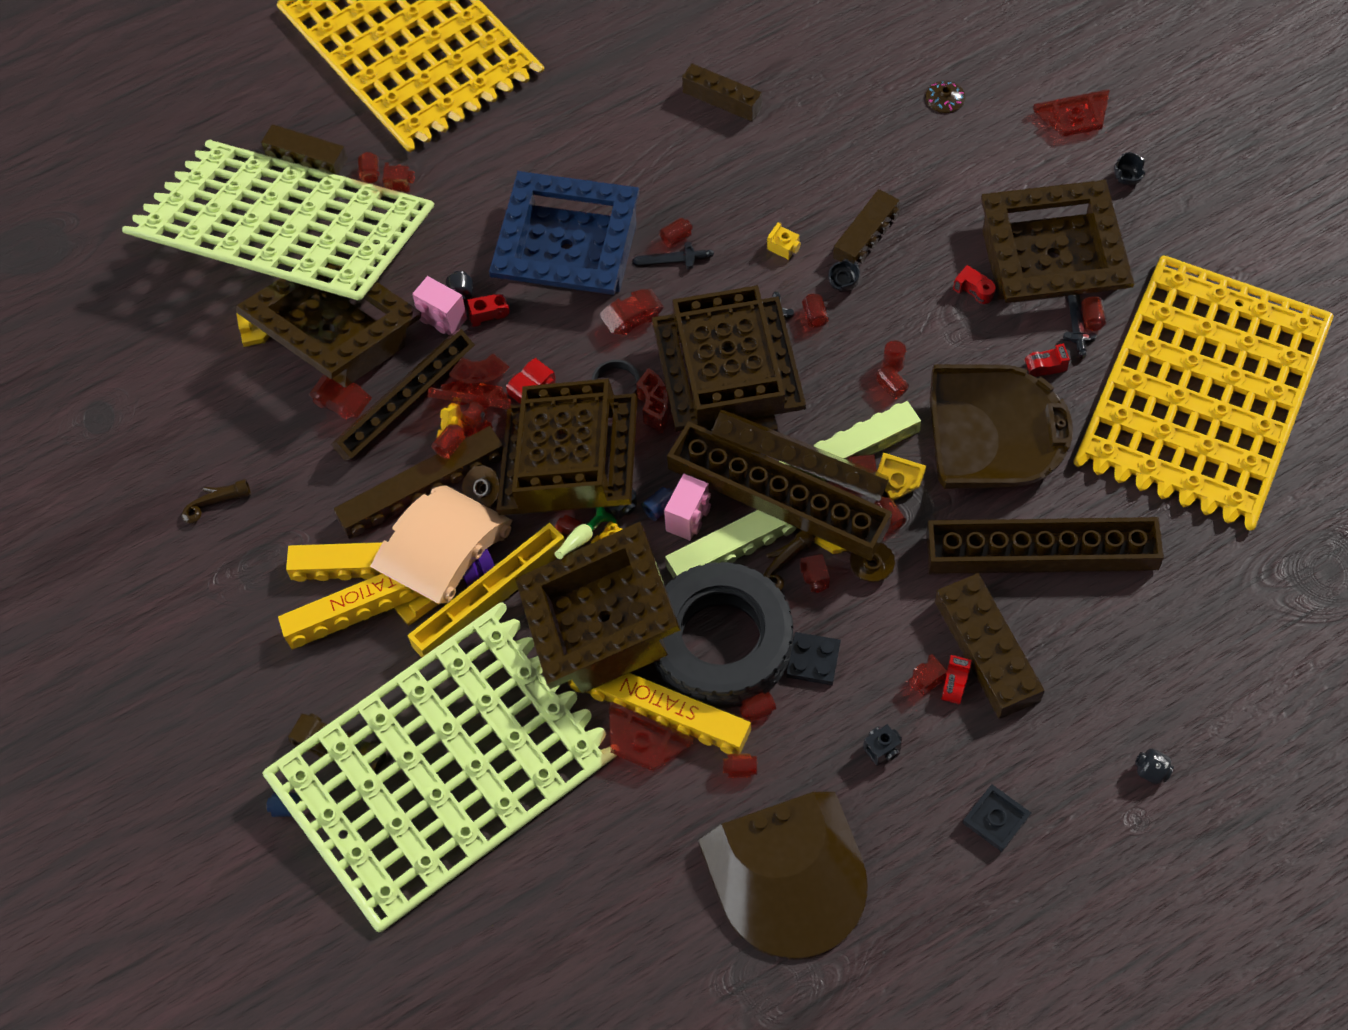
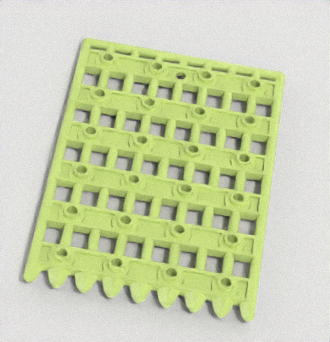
(295, 225)
(422, 776)

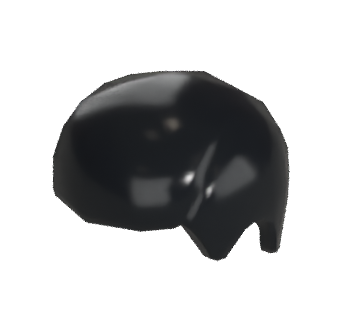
(1129, 168)
(844, 275)

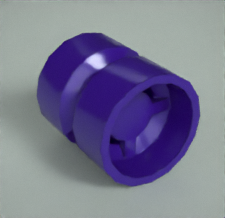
(478, 568)

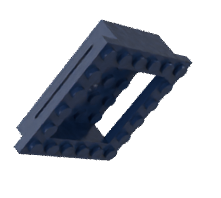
(534, 234)

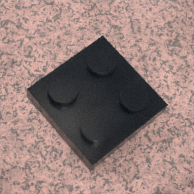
(813, 658)
(996, 817)

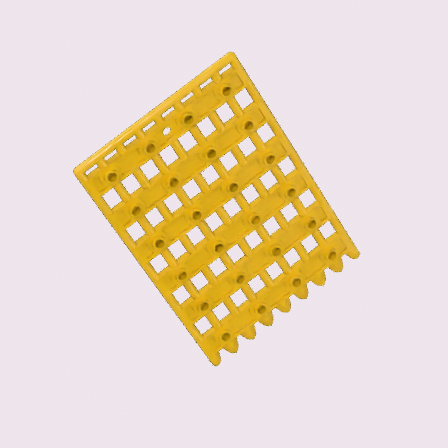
(406, 56)
(1199, 405)

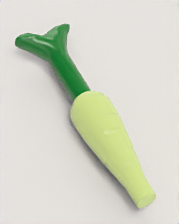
(583, 532)

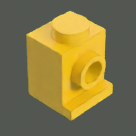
(783, 242)

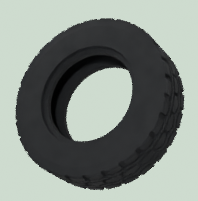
(758, 671)

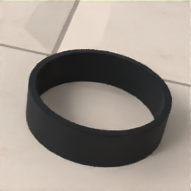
(613, 364)

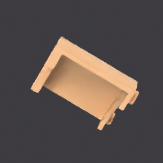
(439, 542)

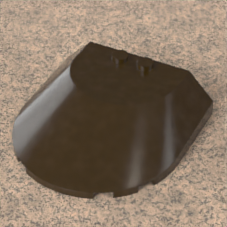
(996, 426)
(789, 876)

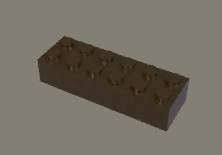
(990, 645)

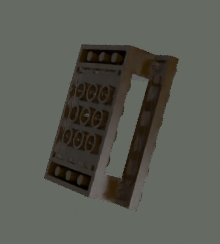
(1086, 244)
(301, 314)
(750, 380)
(567, 473)
(599, 580)

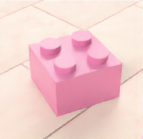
(440, 306)
(687, 507)

